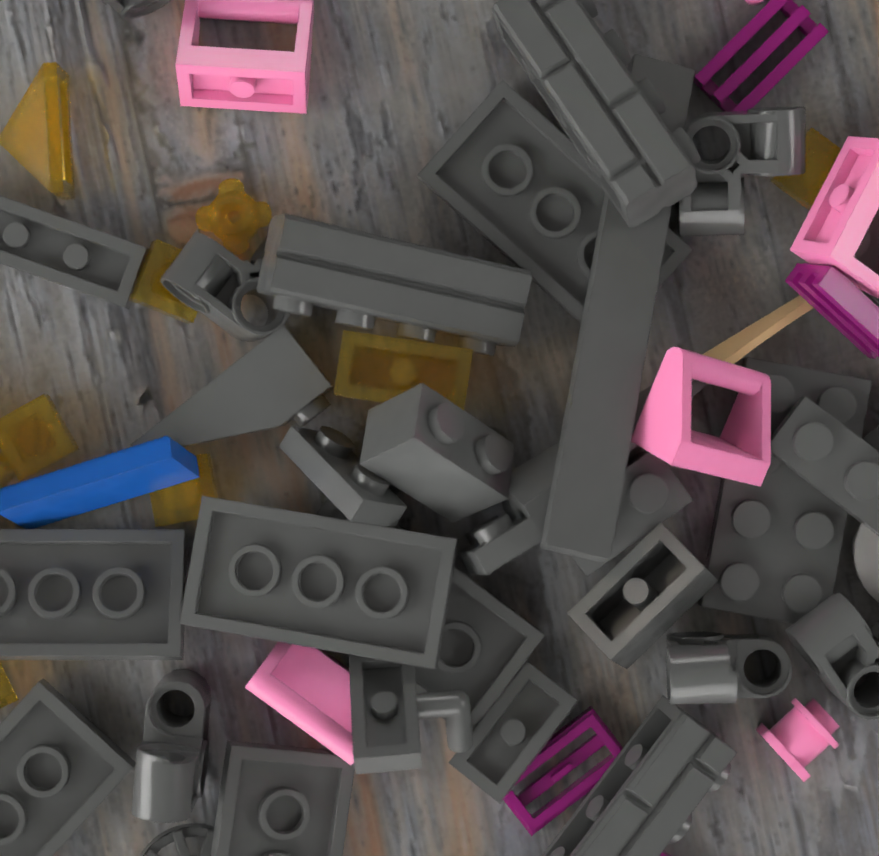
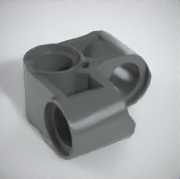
(761, 144)
(214, 284)
(840, 651)
(711, 665)
(172, 752)

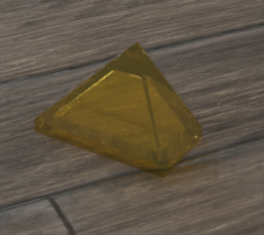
(41, 131)

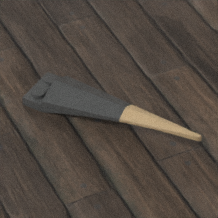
(530, 485)

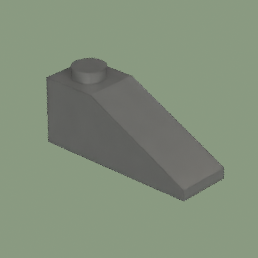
(254, 394)

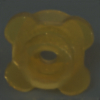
(233, 198)

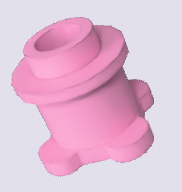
(801, 735)

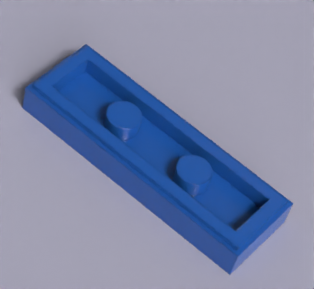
(98, 483)

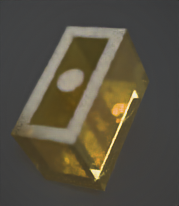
(383, 367)

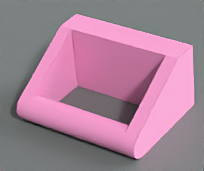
(245, 76)
(844, 214)
(665, 421)
(310, 692)

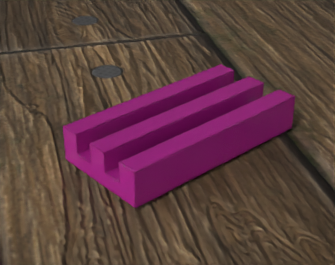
(797, 17)
(839, 303)
(576, 790)

